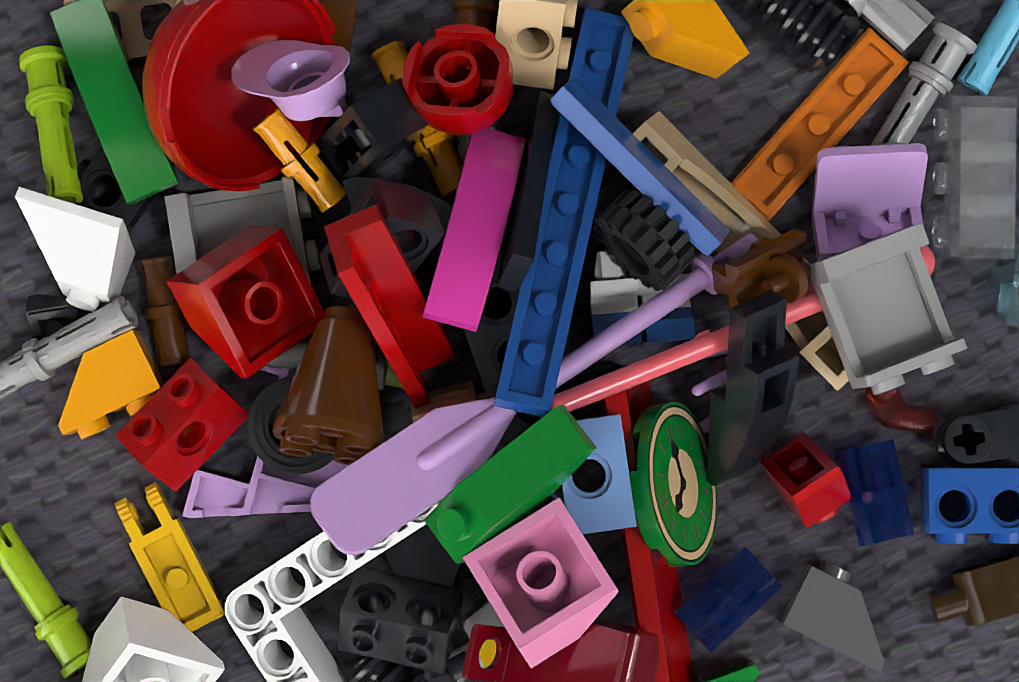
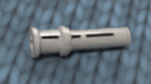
(928, 80)

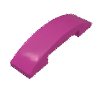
(475, 229)

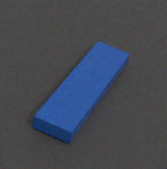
(639, 165)

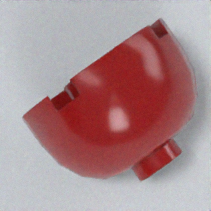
(459, 79)

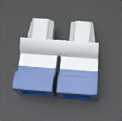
(616, 296)

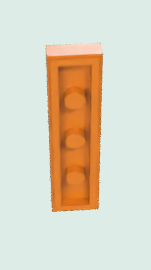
(819, 123)

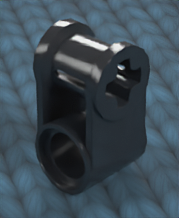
(993, 432)

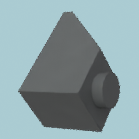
(833, 614)

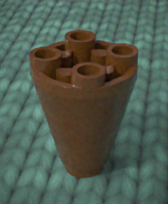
(333, 393)

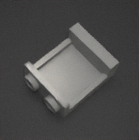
(210, 218)
(884, 310)

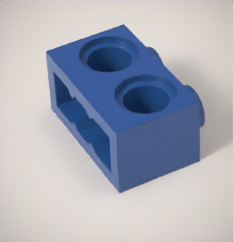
(978, 490)

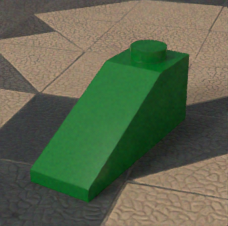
(510, 484)

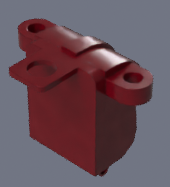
(601, 654)

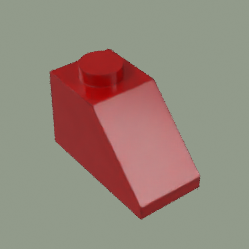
(807, 480)

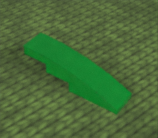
(113, 98)

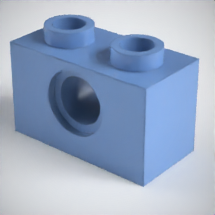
(611, 503)

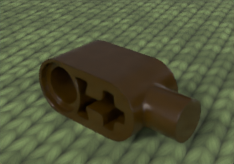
(979, 592)

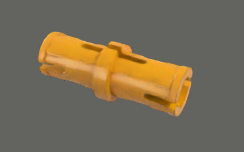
(325, 188)

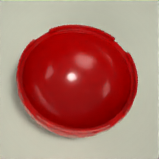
(190, 92)

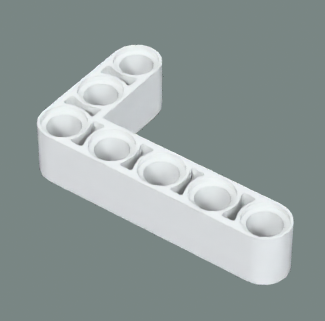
(282, 611)

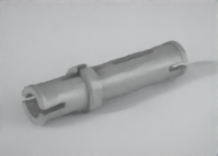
(42, 357)

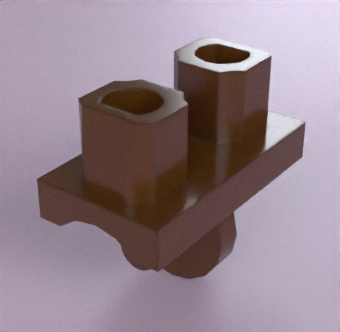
(765, 267)

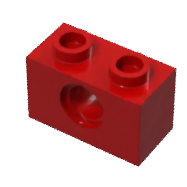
(182, 425)

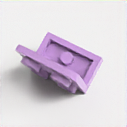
(865, 194)

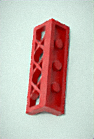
(388, 298)

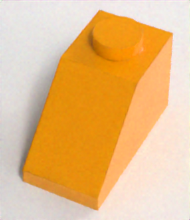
(686, 34)

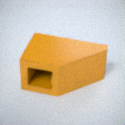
(109, 380)

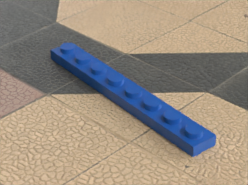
(566, 220)

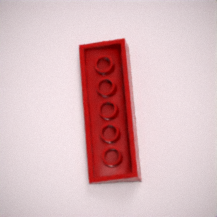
(652, 582)

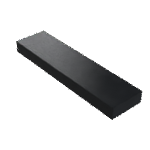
(528, 194)

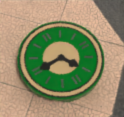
(670, 488)

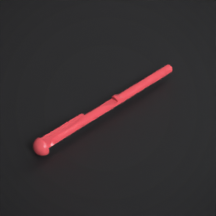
(700, 347)

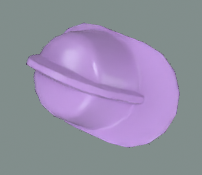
(297, 76)

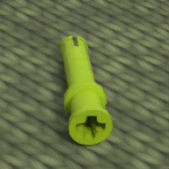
(50, 105)
(55, 621)

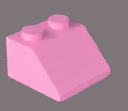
(542, 581)

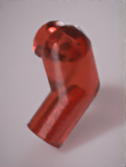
(895, 413)

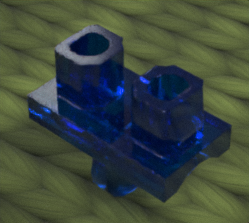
(876, 492)
(727, 599)

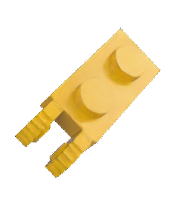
(171, 563)

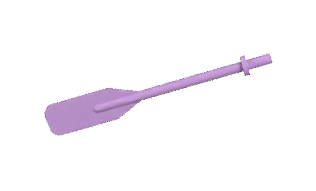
(453, 441)

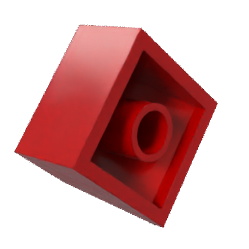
(248, 298)

